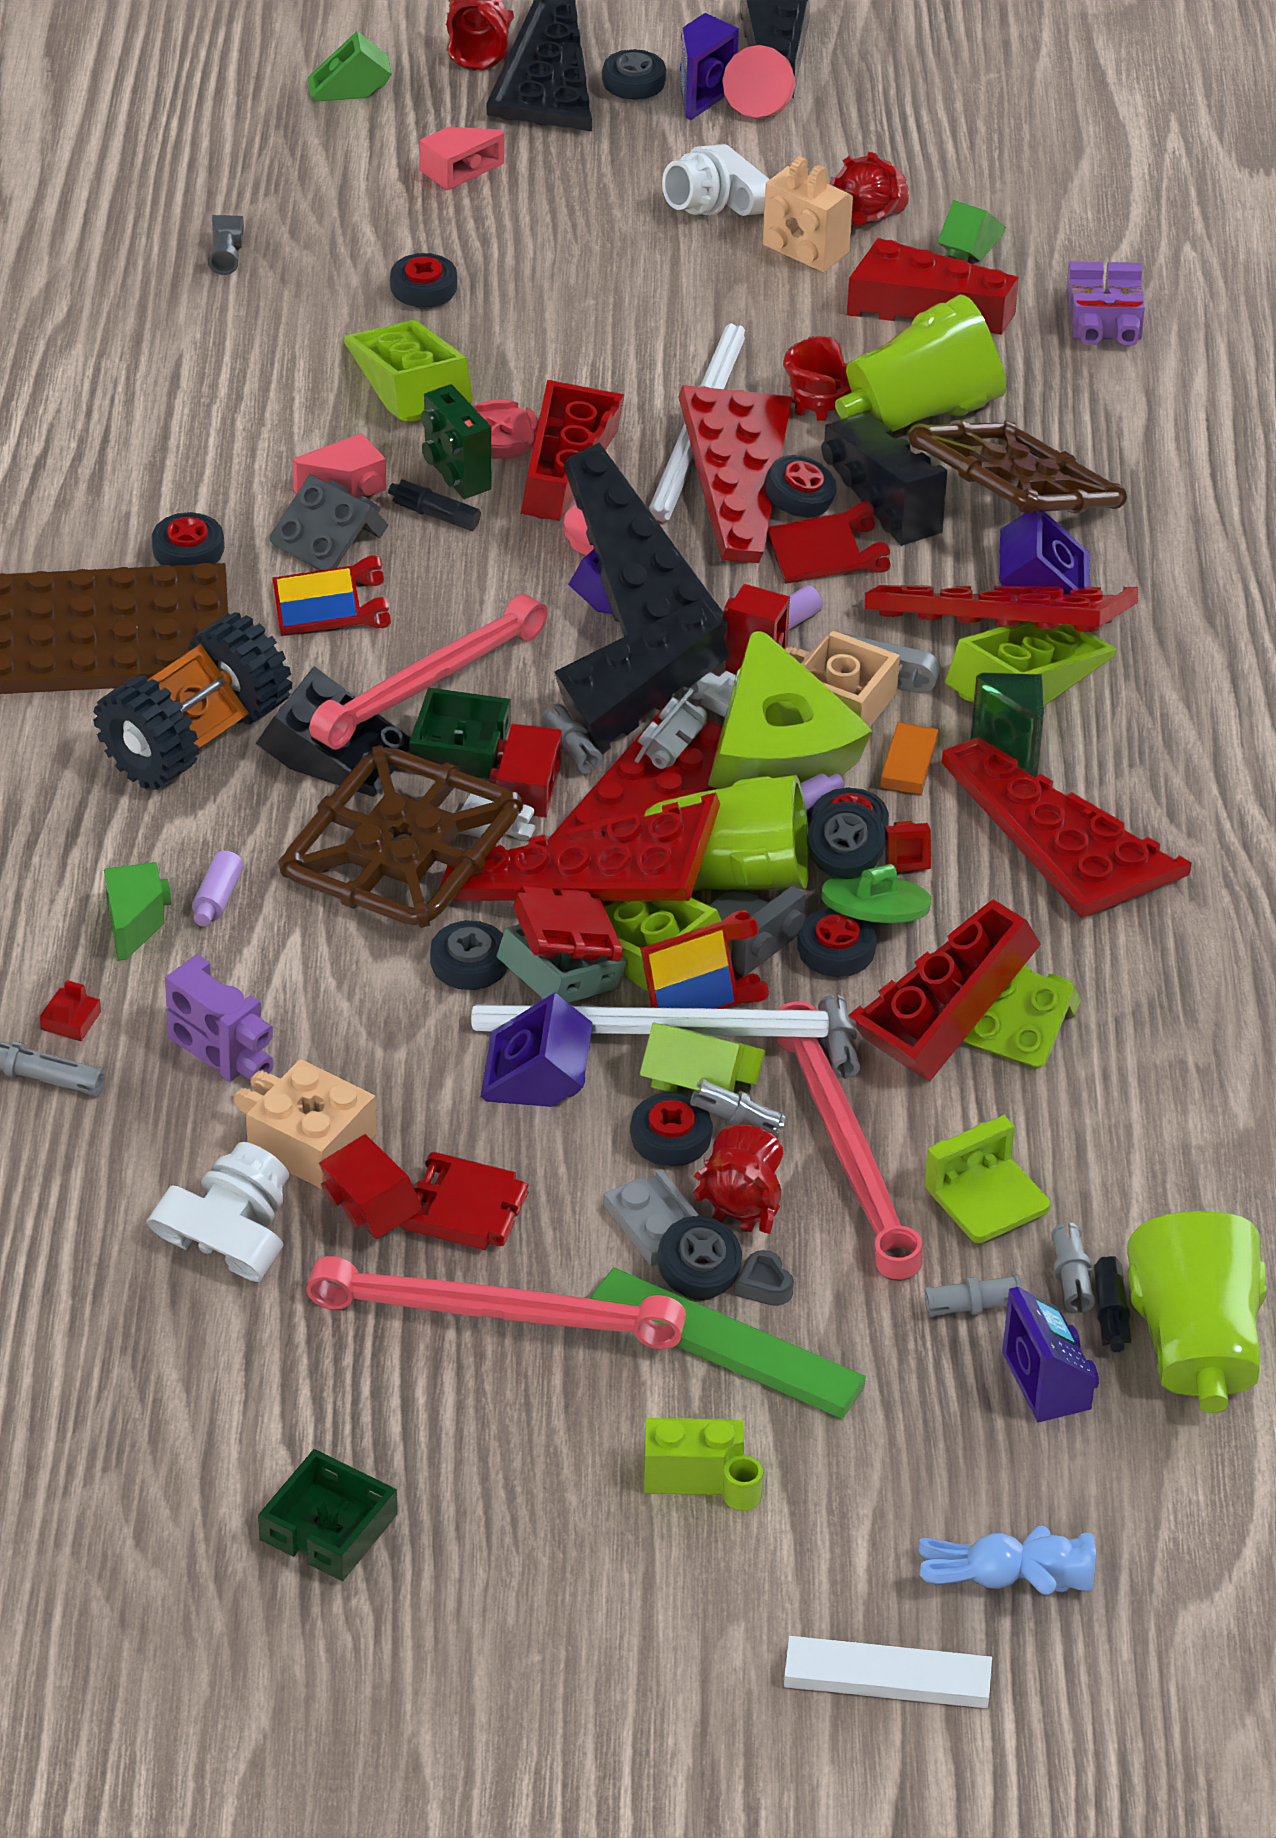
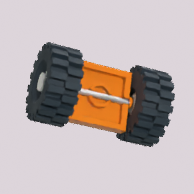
(222, 681)

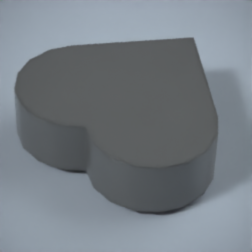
(764, 1279)

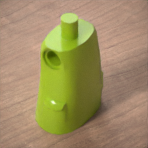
(928, 369)
(755, 837)
(1200, 1293)

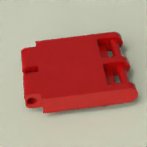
(566, 924)
(467, 1203)

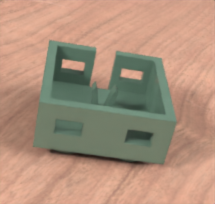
(560, 974)

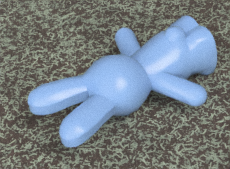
(1000, 1559)

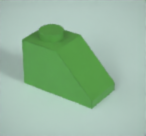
(351, 71)
(969, 232)
(135, 904)

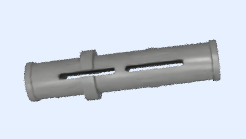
(51, 1069)

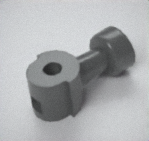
(227, 235)

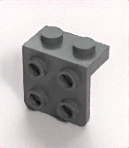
(325, 523)
(777, 924)

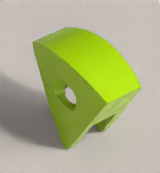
(784, 722)

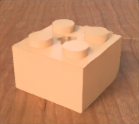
(807, 216)
(854, 671)
(305, 1116)

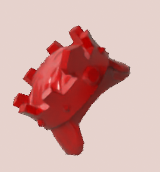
(478, 32)
(875, 188)
(816, 375)
(742, 1177)

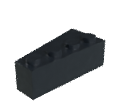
(778, 26)
(886, 473)
(641, 672)

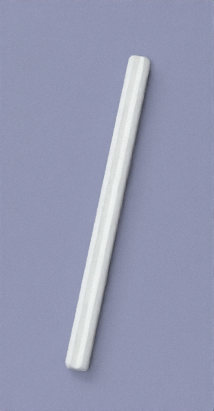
(682, 455)
(701, 1020)

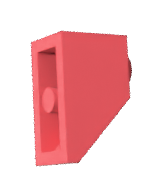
(460, 154)
(348, 462)

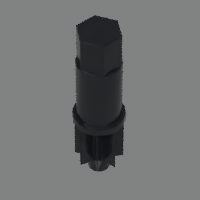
(433, 504)
(1112, 1303)

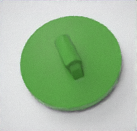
(877, 896)

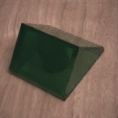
(1010, 715)

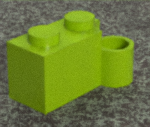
(685, 1056)
(701, 1460)

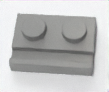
(647, 1210)

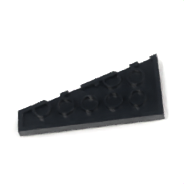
(545, 71)
(636, 558)

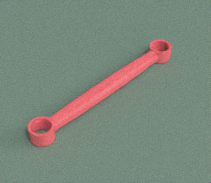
(336, 723)
(854, 1155)
(496, 1302)

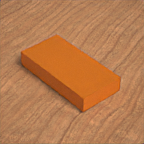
(909, 758)

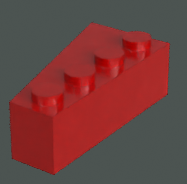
(911, 280)
(568, 423)
(948, 991)

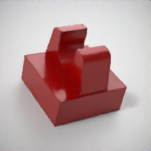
(908, 846)
(70, 1012)

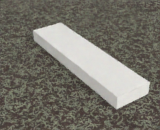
(888, 1672)

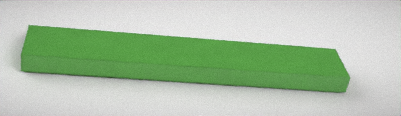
(747, 1349)

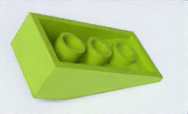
(407, 362)
(1057, 654)
(651, 922)

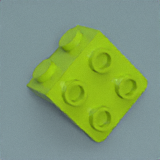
(1026, 1018)
(982, 1183)

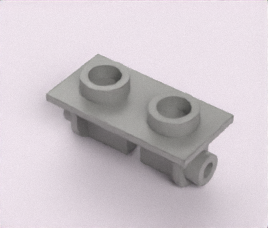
(661, 740)

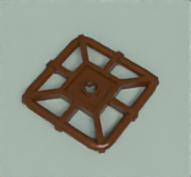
(1012, 471)
(394, 815)

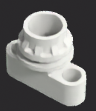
(711, 179)
(234, 1214)

